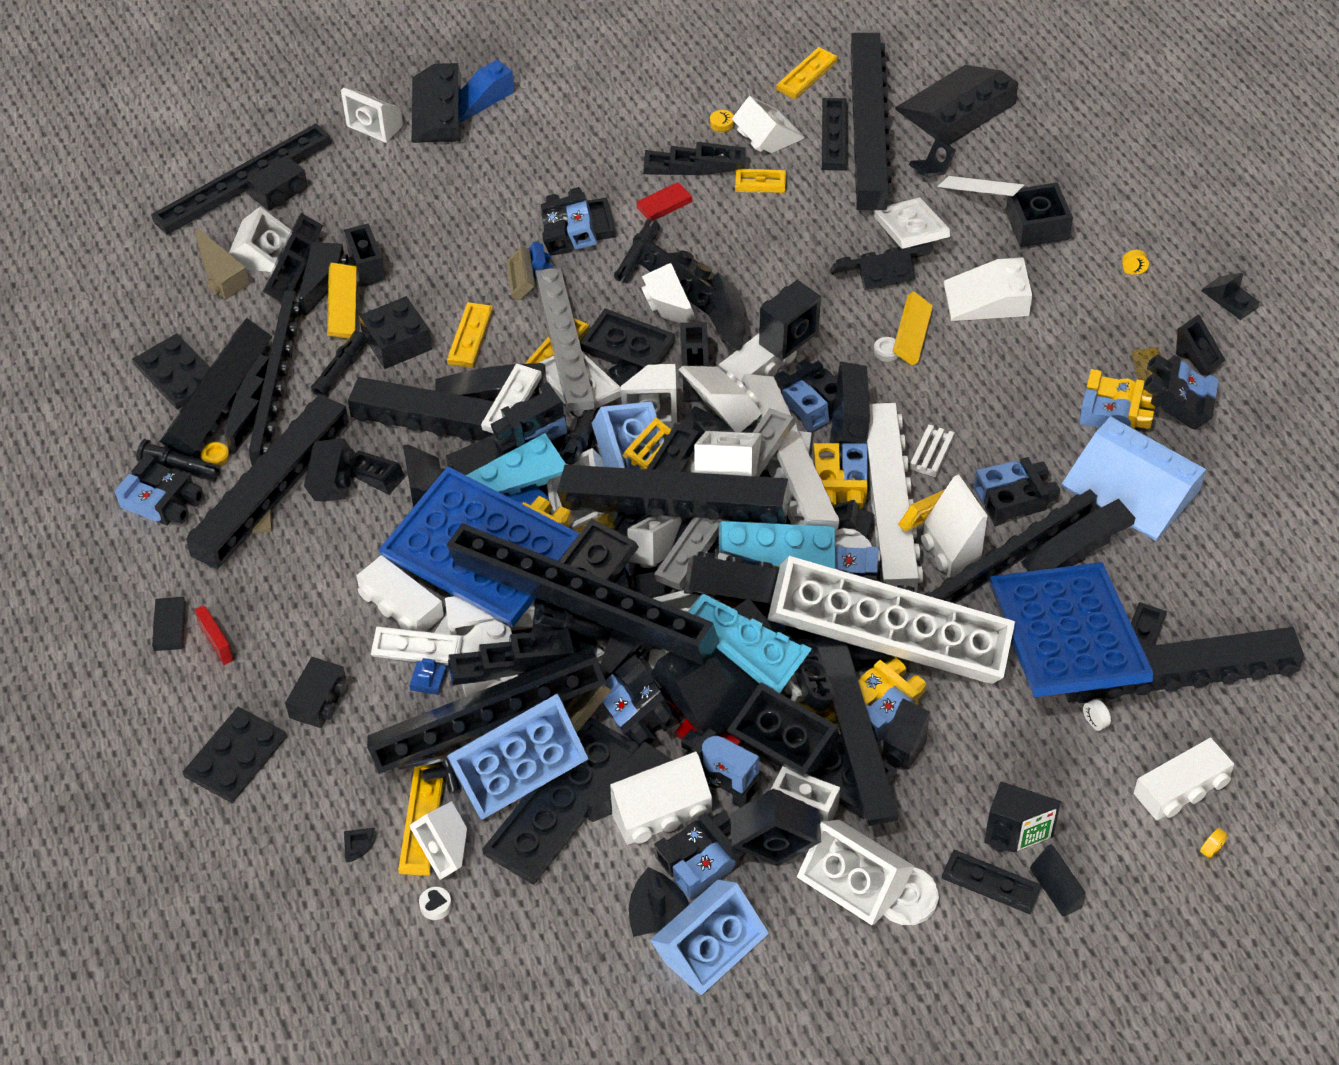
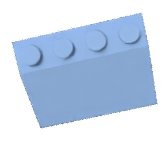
(1139, 472)
(518, 757)

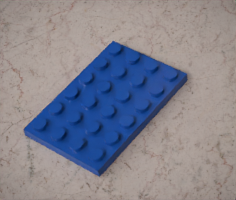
(457, 499)
(1070, 630)

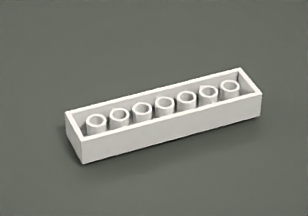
(891, 620)

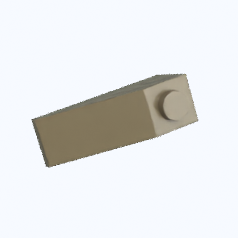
(222, 270)

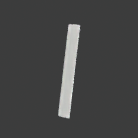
(981, 185)

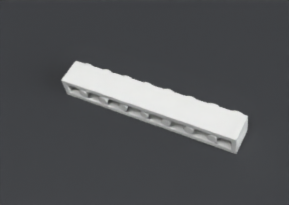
(890, 498)
(809, 499)

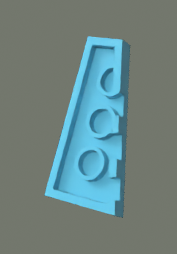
(524, 466)
(778, 541)
(755, 649)

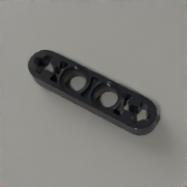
(813, 663)

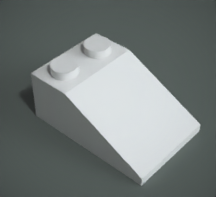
(990, 291)
(955, 529)

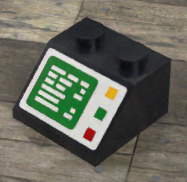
(1020, 818)

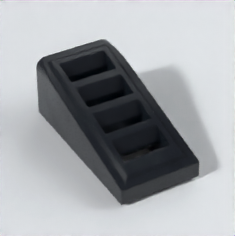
(386, 481)

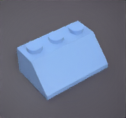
(618, 428)
(710, 935)

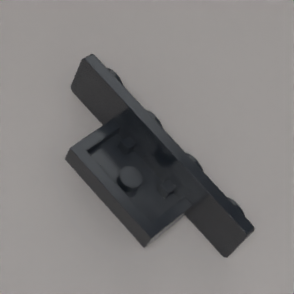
(886, 268)
(692, 275)

